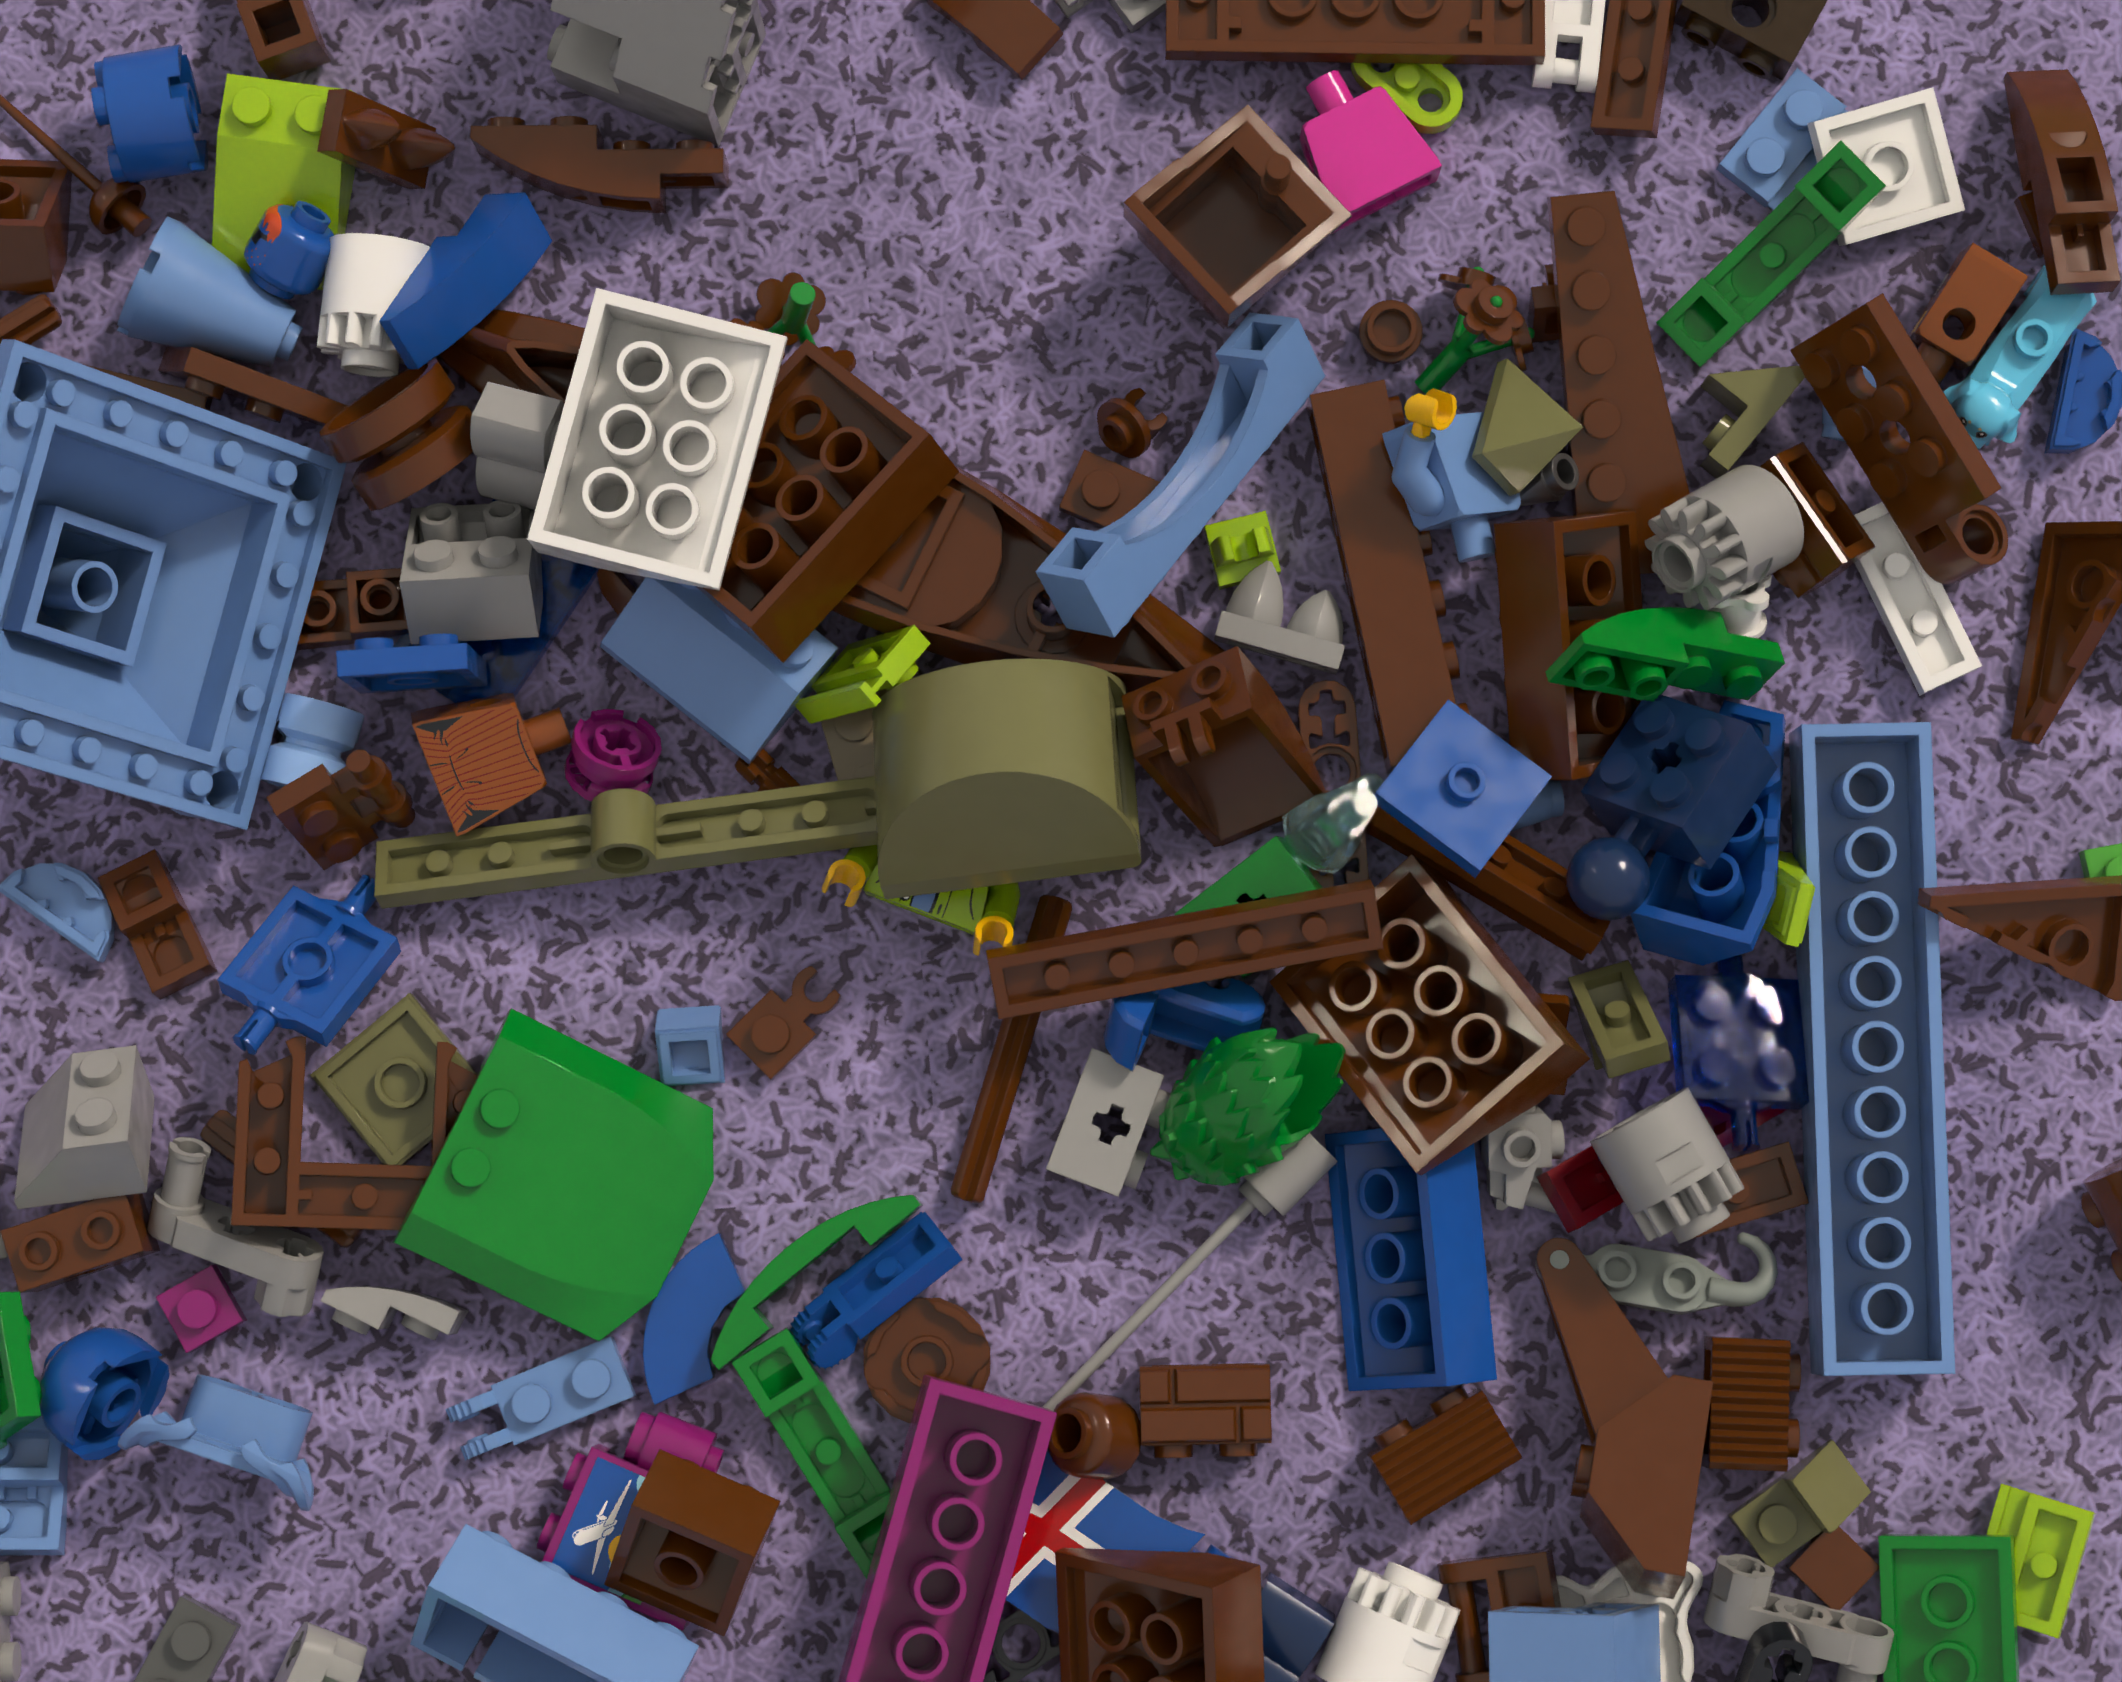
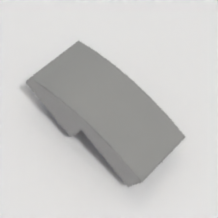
(377, 1306)

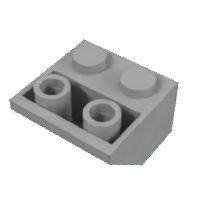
(471, 572)

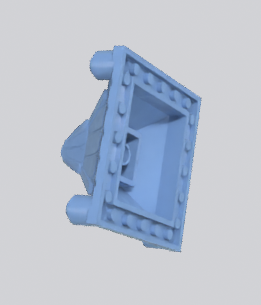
(148, 584)

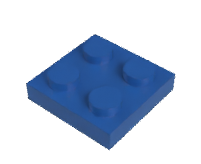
(434, 664)

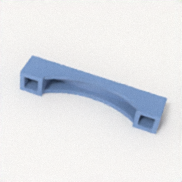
(1259, 386)

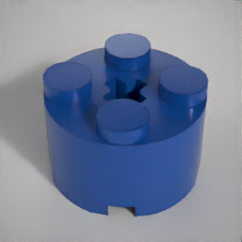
(151, 114)

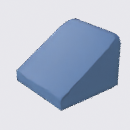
(690, 1045)

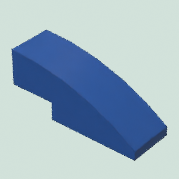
(465, 277)

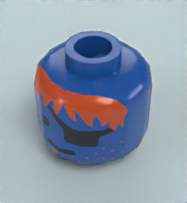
(289, 249)

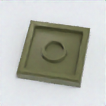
(388, 1081)

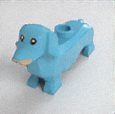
(2016, 362)

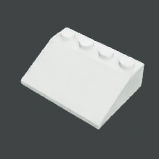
(656, 441)

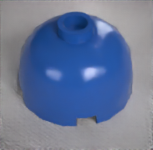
(98, 1386)

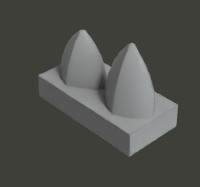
(1255, 622)

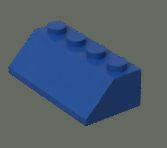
(1409, 1266)

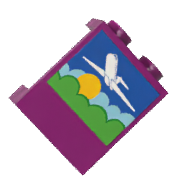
(593, 1522)

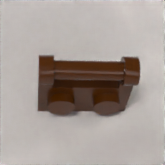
(1511, 1581)

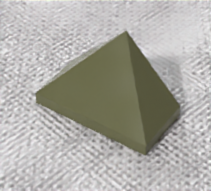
(1520, 429)

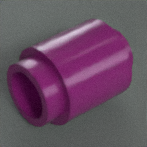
(674, 1437)

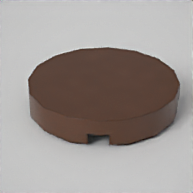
(939, 1343)

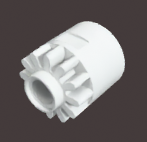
(358, 288)
(1389, 1629)

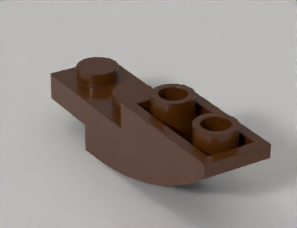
(573, 164)
(2069, 178)

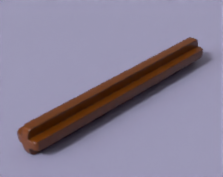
(1004, 1073)

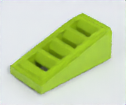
(1792, 902)

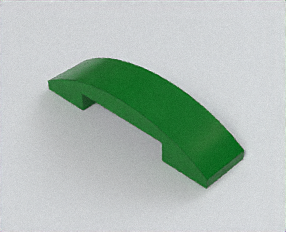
(1772, 255)
(746, 1321)
(819, 1440)

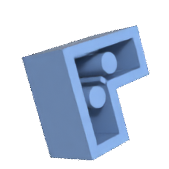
(1575, 1643)

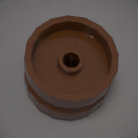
(401, 435)

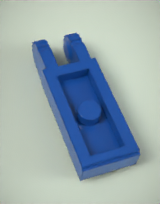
(873, 1290)

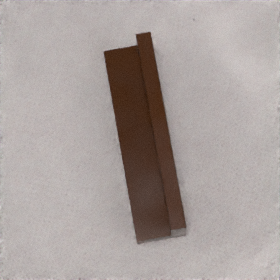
(1512, 882)

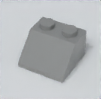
(87, 1131)

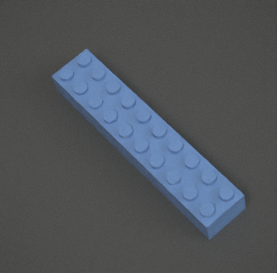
(1872, 1052)

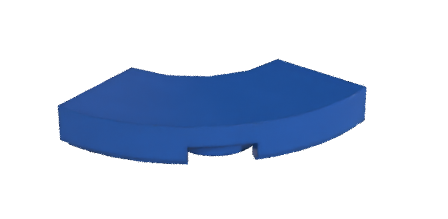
(684, 1318)

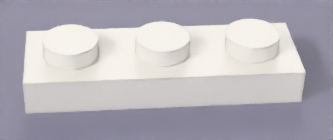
(1913, 606)

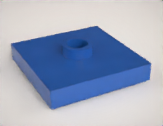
(1461, 788)

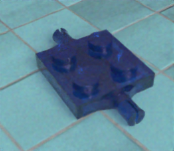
(1739, 1045)

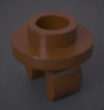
(1125, 428)

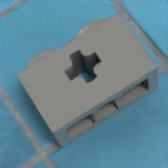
(1078, 1149)

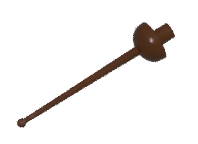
(112, 203)

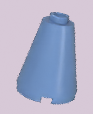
(205, 302)

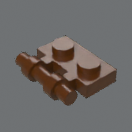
(336, 811)

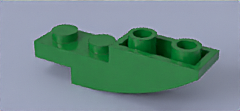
(1664, 647)

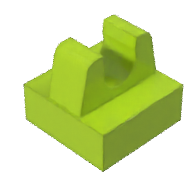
(1240, 547)

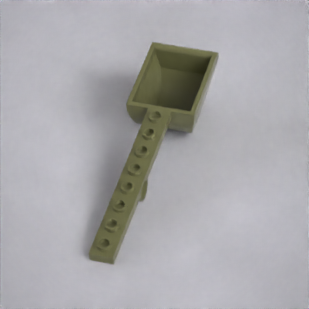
(974, 786)

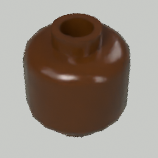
(1095, 1436)

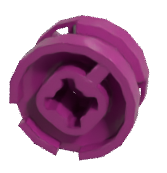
(612, 754)

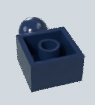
(1669, 785)

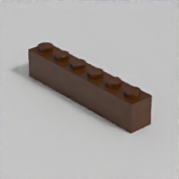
(1383, 565)

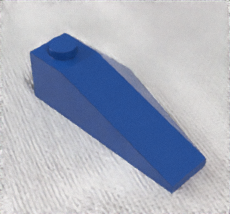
(1721, 911)

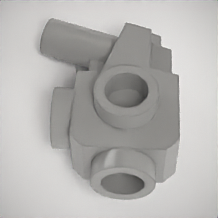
(1517, 1155)

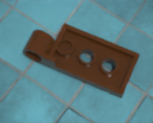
(1925, 483)

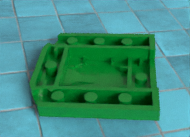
(564, 1180)

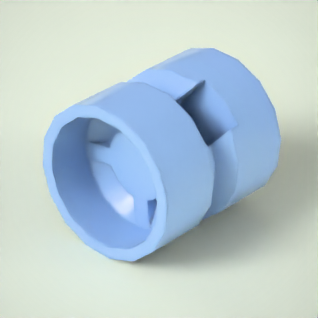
(313, 735)

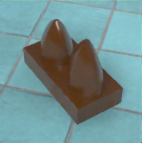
(380, 139)

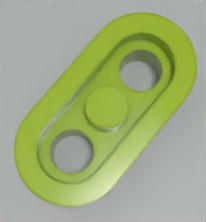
(1408, 83)

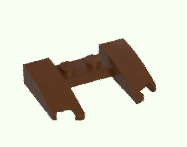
(281, 1191)

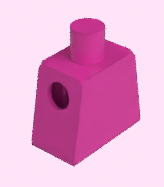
(1364, 147)

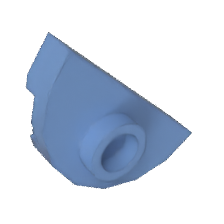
(65, 902)

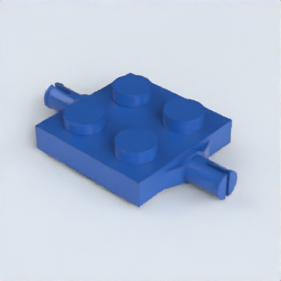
(309, 966)

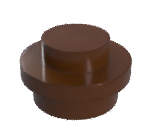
(1390, 331)

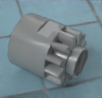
(1725, 536)
(1669, 1168)

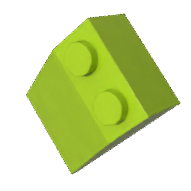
(271, 158)

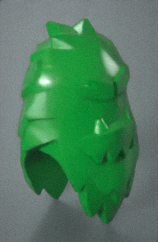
(1246, 1104)

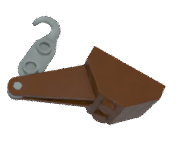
(1642, 1427)

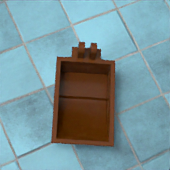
(1221, 746)

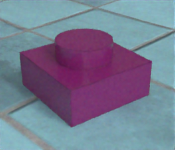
(201, 1308)

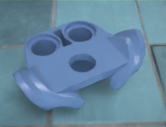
(238, 1431)

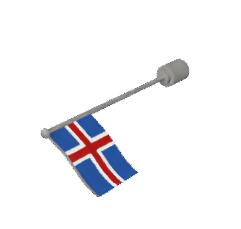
(1092, 1511)

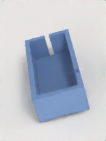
(544, 1620)

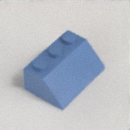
(713, 666)

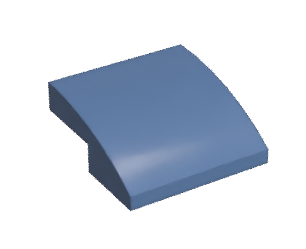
(33, 1493)

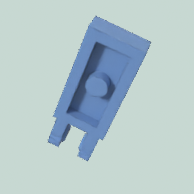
(549, 1396)

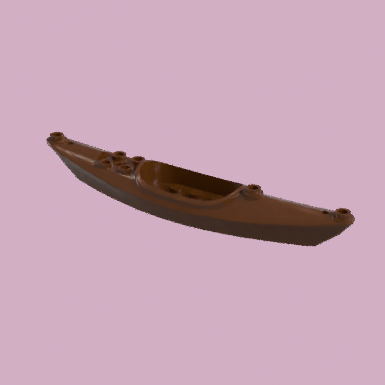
(954, 573)

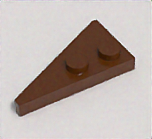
(264, 394)
(2070, 611)
(2056, 923)

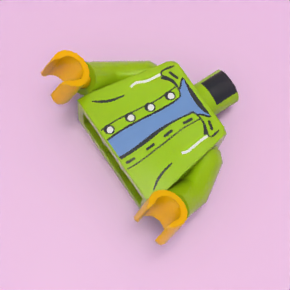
(979, 911)

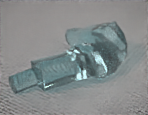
(1330, 825)

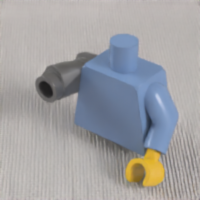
(1448, 486)

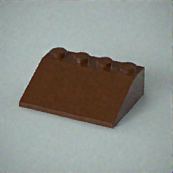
(824, 499)
(1434, 1023)
(1158, 1617)

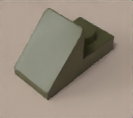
(1751, 397)
(1618, 1020)
(1800, 1504)

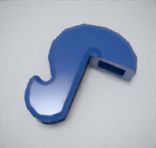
(1182, 1015)

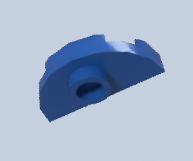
(2085, 397)

